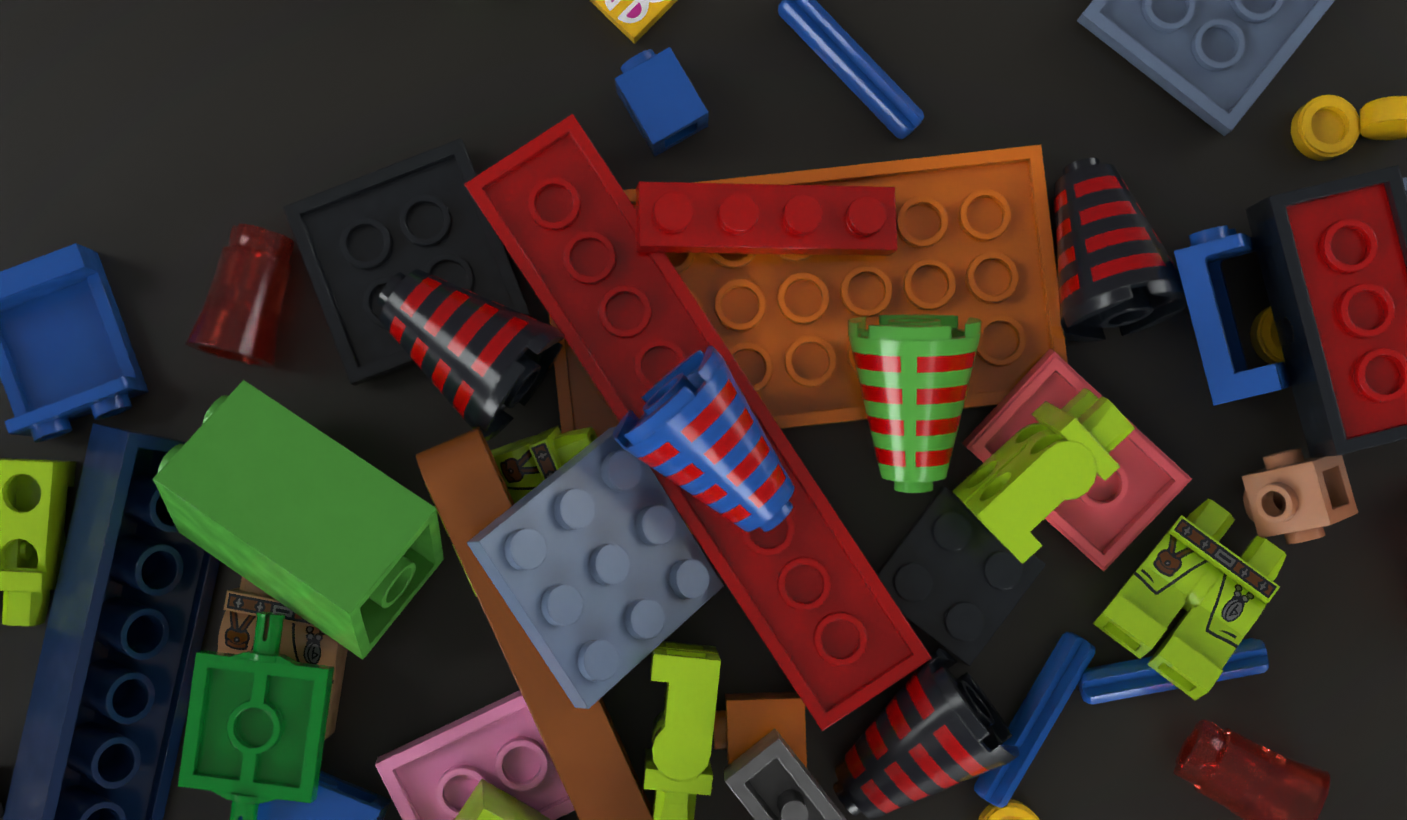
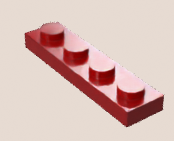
(765, 219)

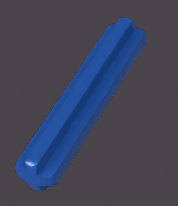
(852, 65)
(1137, 678)
(1038, 715)

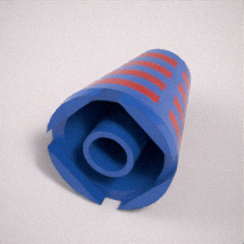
(710, 443)

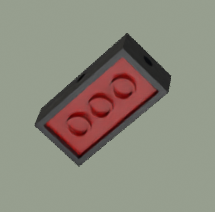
(1340, 305)

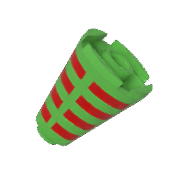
(914, 391)

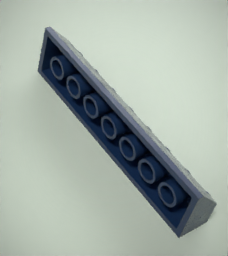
(114, 646)

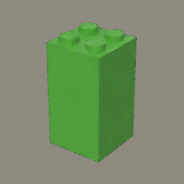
(301, 517)

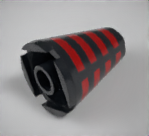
(1109, 257)
(469, 346)
(923, 742)

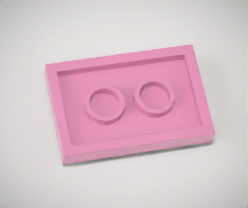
(495, 744)

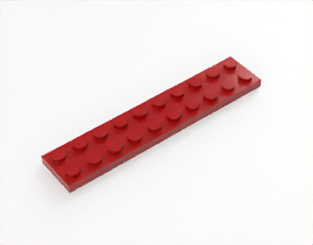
(629, 328)

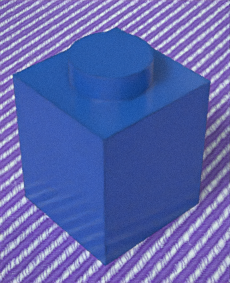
(660, 99)

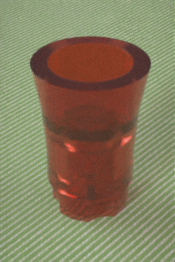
(245, 298)
(1249, 776)

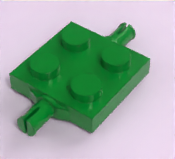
(256, 723)

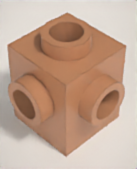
(1298, 495)

